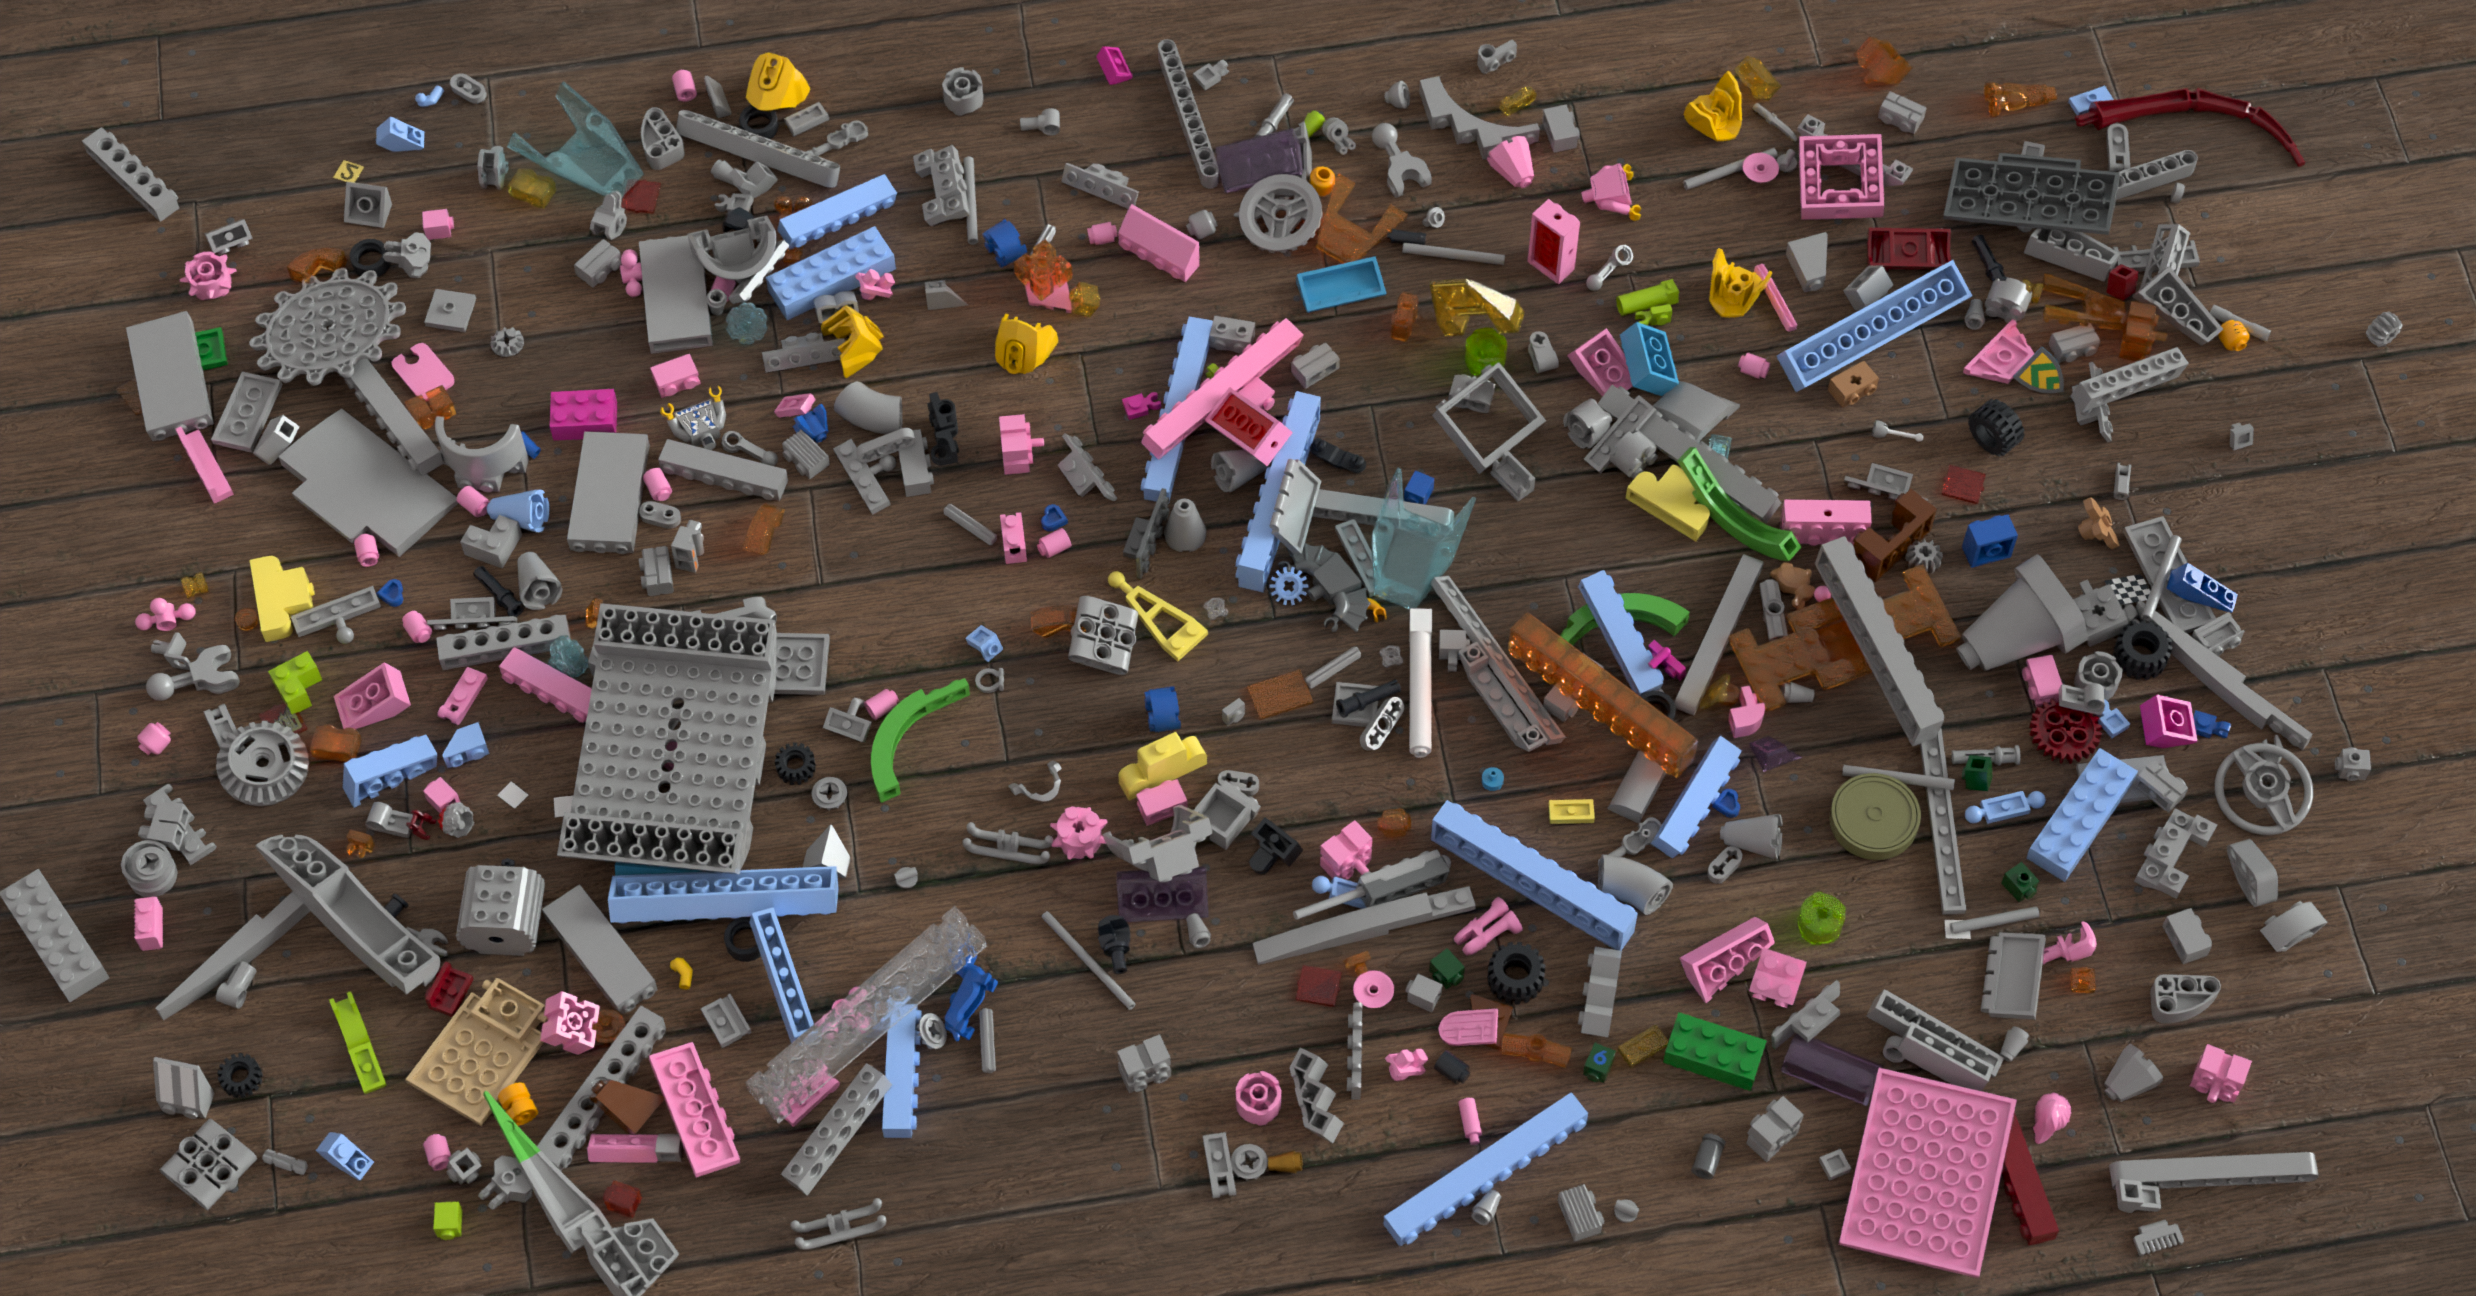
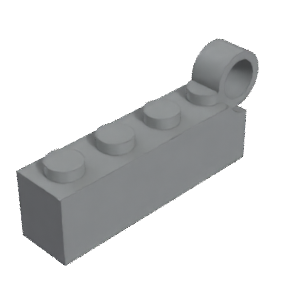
(1939, 1058)

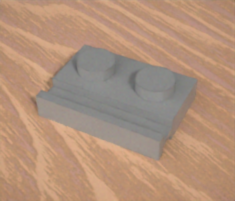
(725, 1020)

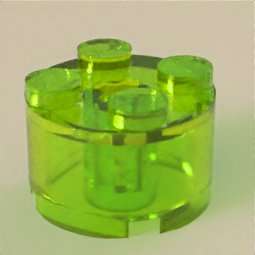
(1484, 349)
(1821, 918)

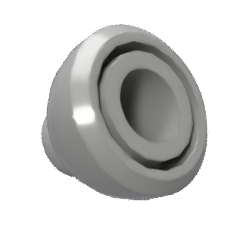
(1398, 95)

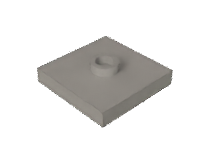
(450, 310)

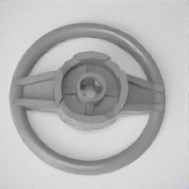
(2273, 797)

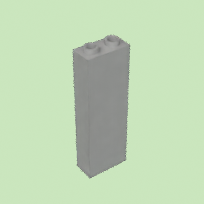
(600, 950)

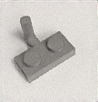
(848, 723)

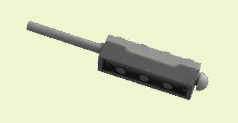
(1390, 882)

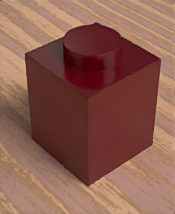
(2122, 282)

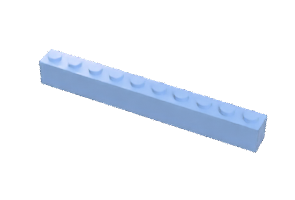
(1186, 377)
(1485, 1169)

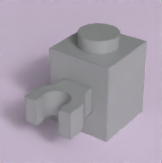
(1449, 644)

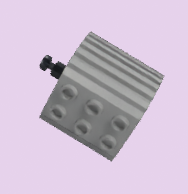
(500, 909)

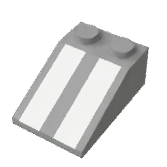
(181, 1088)

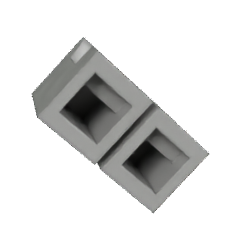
(687, 546)
(167, 824)

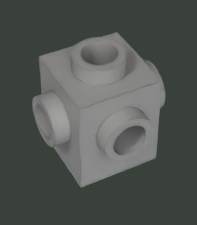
(2353, 764)
(467, 1159)

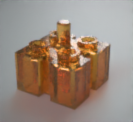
(1883, 62)
(1043, 270)
(2139, 332)

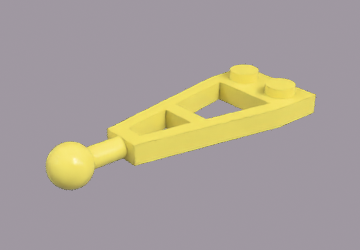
(1179, 643)

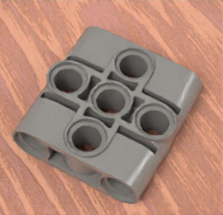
(1086, 645)
(209, 1149)

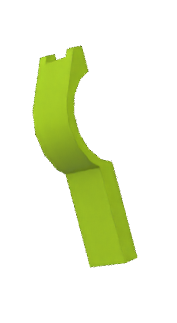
(358, 1044)

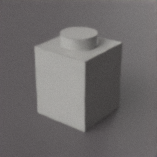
(1424, 992)

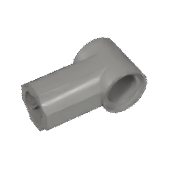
(234, 990)

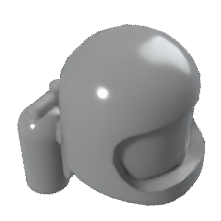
(1337, 132)

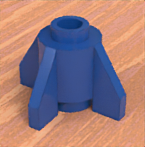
(813, 424)

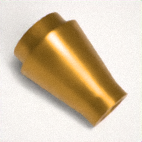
(1286, 1162)

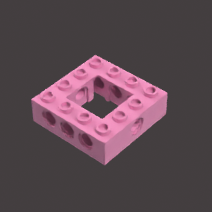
(1841, 150)

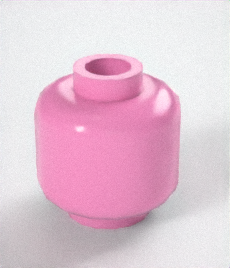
(154, 738)

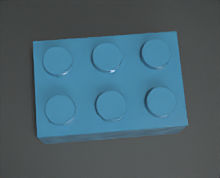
(1649, 359)

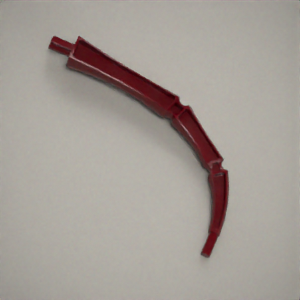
(2110, 112)

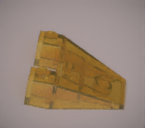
(1459, 298)

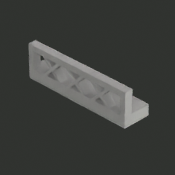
(2174, 250)

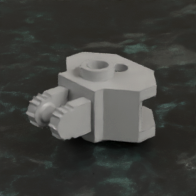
(492, 167)
(609, 216)
(410, 254)
(508, 1183)

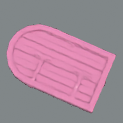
(1469, 1027)

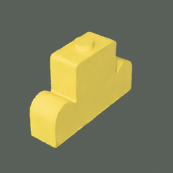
(1670, 501)
(279, 596)
(1161, 762)

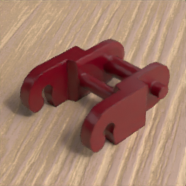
(417, 830)

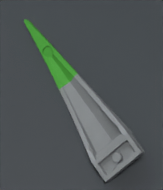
(561, 1200)

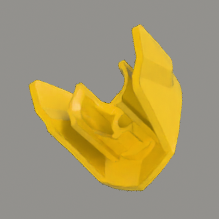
(786, 86)
(1718, 113)
(1728, 292)
(863, 342)
(1024, 344)

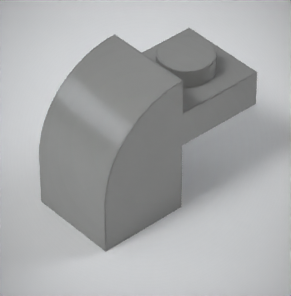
(755, 180)

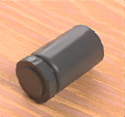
(1708, 1156)

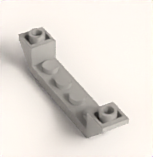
(1892, 175)
(1496, 698)

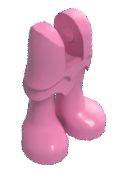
(1475, 932)

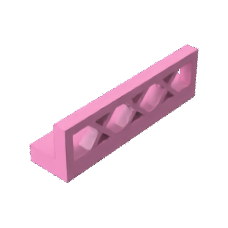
(205, 465)

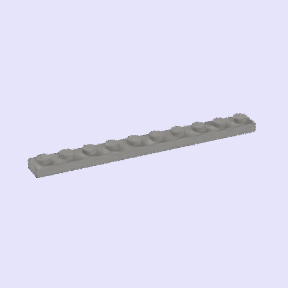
(1497, 659)
(1943, 829)

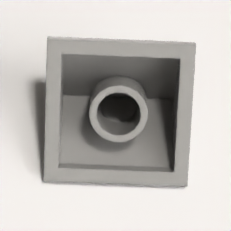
(366, 204)

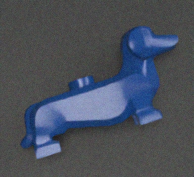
(967, 998)

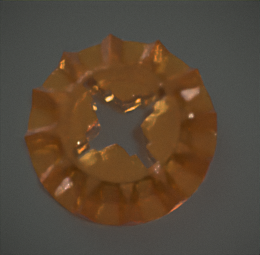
(604, 1018)

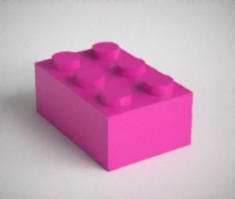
(582, 412)

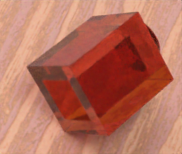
(622, 1198)

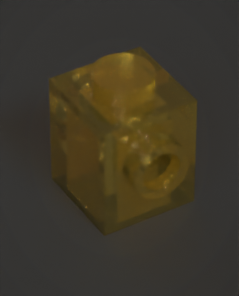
(1084, 299)

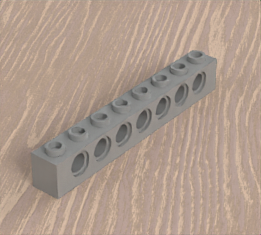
(642, 1022)

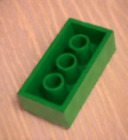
(1714, 1051)

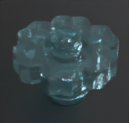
(746, 323)
(568, 656)

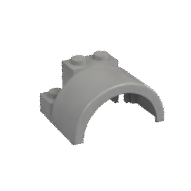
(734, 251)
(485, 466)
(1169, 853)

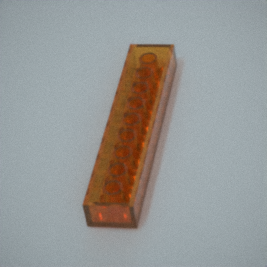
(1602, 695)

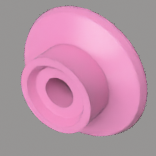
(1763, 162)
(1373, 981)

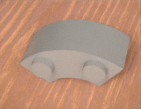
(2293, 926)

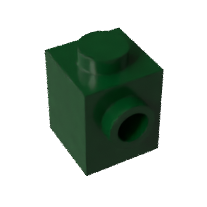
(1978, 773)
(2020, 882)
(1447, 969)

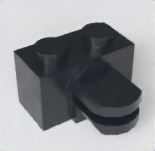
(1274, 845)

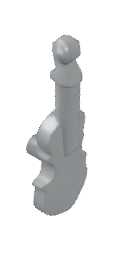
(850, 132)
(1636, 841)

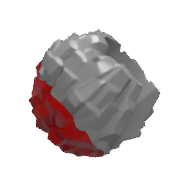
(456, 820)

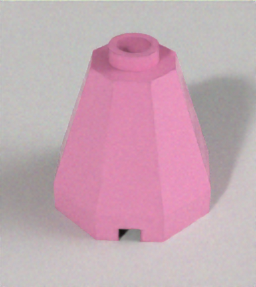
(1513, 161)

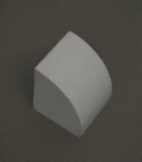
(669, 1147)

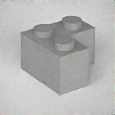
(493, 545)

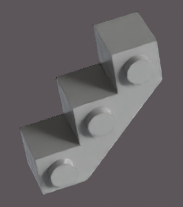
(1600, 991)
(1314, 1096)

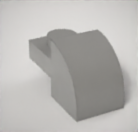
(2134, 1196)

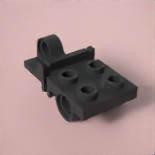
(943, 418)

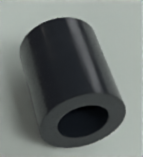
(1452, 1068)

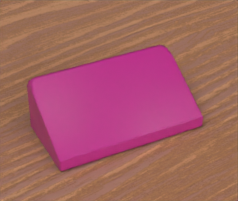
(1113, 65)

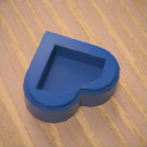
(1053, 518)
(391, 593)
(1727, 803)

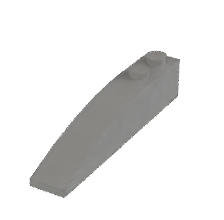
(1898, 1015)

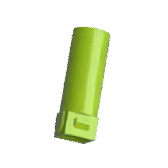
(1649, 297)

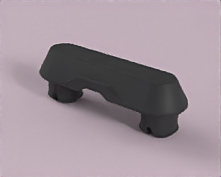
(1337, 457)

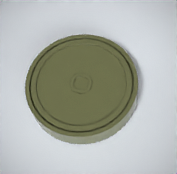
(1875, 816)

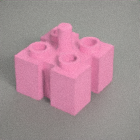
(1017, 444)
(1346, 852)
(569, 1023)
(2220, 1074)

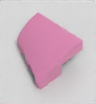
(1058, 298)

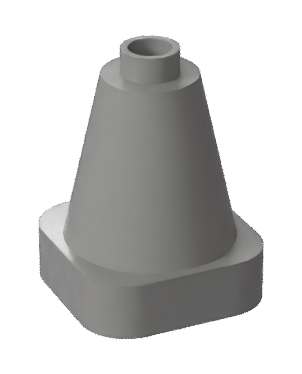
(2024, 620)

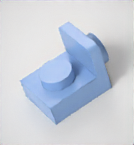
(985, 642)

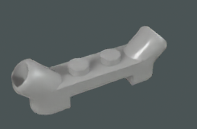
(753, 608)

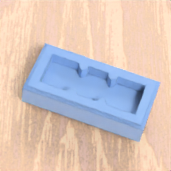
(2081, 102)

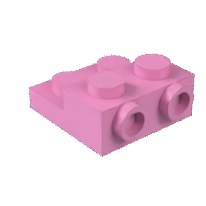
(1777, 977)

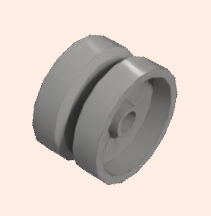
(144, 887)

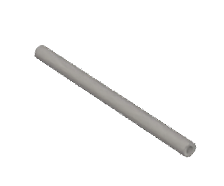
(1088, 960)

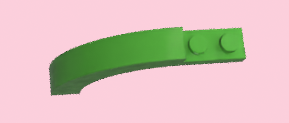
(1734, 520)
(1641, 607)
(897, 723)

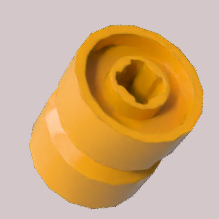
(517, 1103)

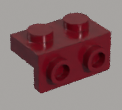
(448, 990)

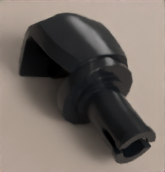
(736, 220)
(1115, 941)

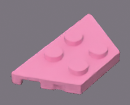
(2001, 356)

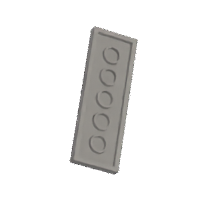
(2149, 545)

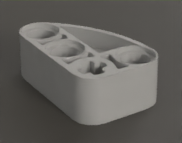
(660, 140)
(2253, 872)
(2182, 1004)

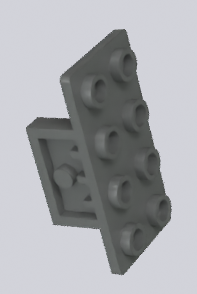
(1144, 534)

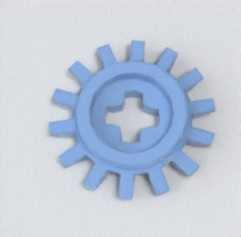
(1279, 585)

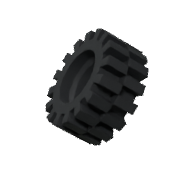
(795, 774)
(235, 1064)

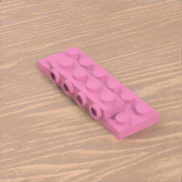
(695, 1109)

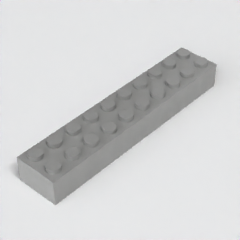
(1879, 641)

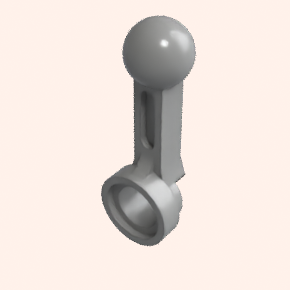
(1594, 282)
(766, 457)

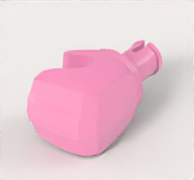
(2070, 950)

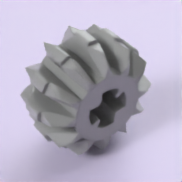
(2384, 329)
(1924, 554)

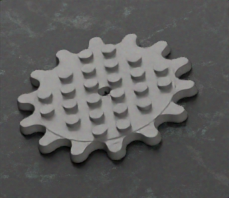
(298, 332)

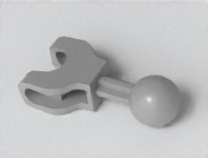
(1401, 165)
(202, 674)

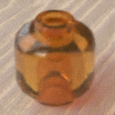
(1394, 823)

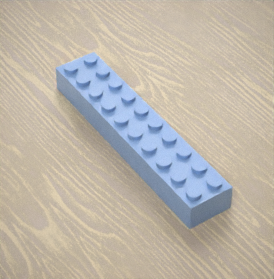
(1874, 326)
(1261, 544)
(1533, 875)
(723, 894)

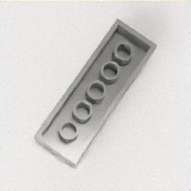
(54, 935)

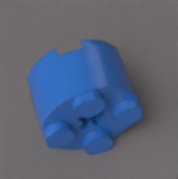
(1004, 243)
(1163, 709)

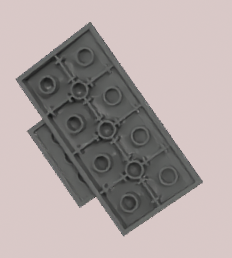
(2032, 193)

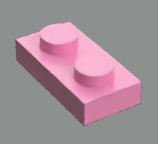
(795, 405)

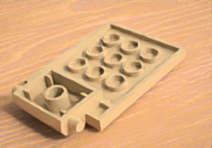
(481, 1050)

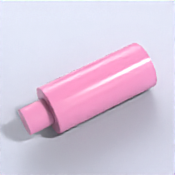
(1470, 1120)

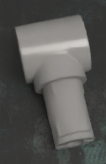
(1047, 122)

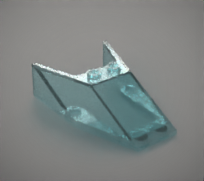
(592, 156)
(1411, 548)

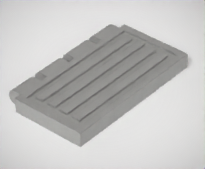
(1295, 505)
(2013, 975)

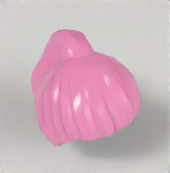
(2050, 1115)

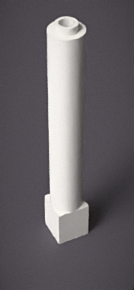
(1420, 681)

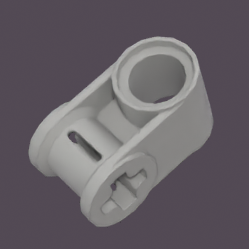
(1542, 353)

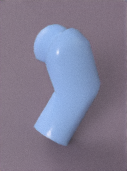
(431, 99)

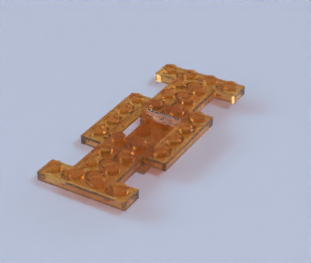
(1833, 651)

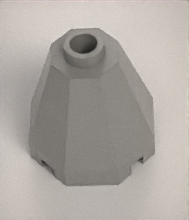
(2131, 1075)

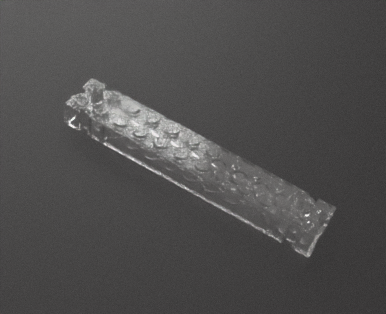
(866, 1014)

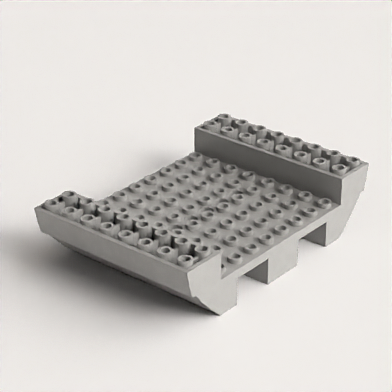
(643, 666)

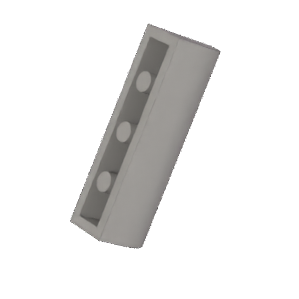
(1637, 788)

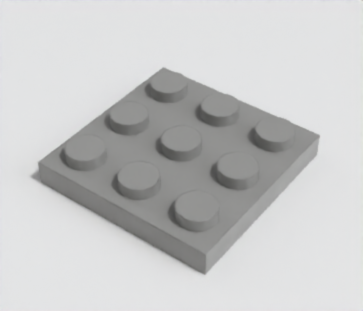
(801, 663)

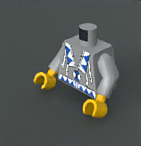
(699, 422)

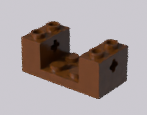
(1912, 517)

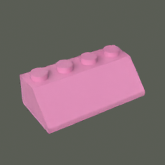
(1159, 244)

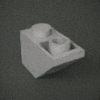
(275, 439)

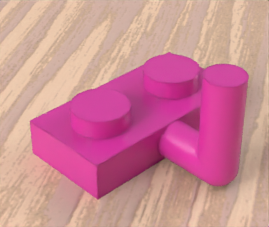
(1663, 656)

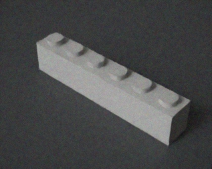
(723, 470)

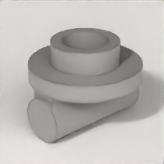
(1787, 161)
(1434, 218)
(906, 877)
(1626, 1211)

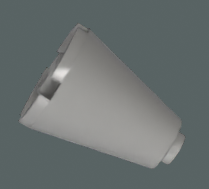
(1235, 468)
(1185, 527)
(536, 582)
(1755, 835)

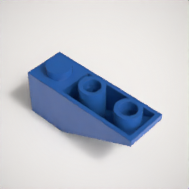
(2200, 588)

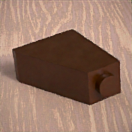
(625, 1104)

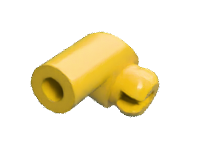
(680, 965)

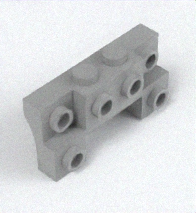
(948, 184)
(2158, 868)

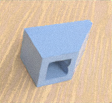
(399, 136)
(465, 746)
(344, 1155)

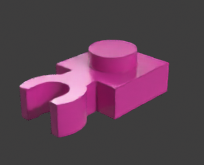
(1138, 406)

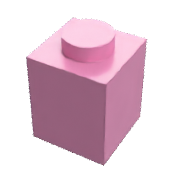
(437, 224)
(440, 794)

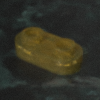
(1517, 101)

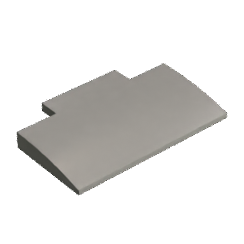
(364, 484)

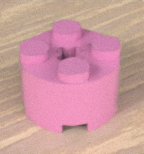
(1248, 1100)

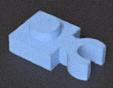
(2112, 721)

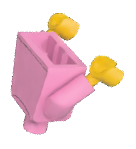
(1612, 191)

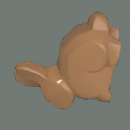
(1794, 581)

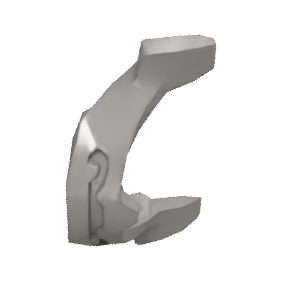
(1054, 767)

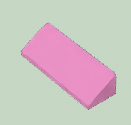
(622, 1148)

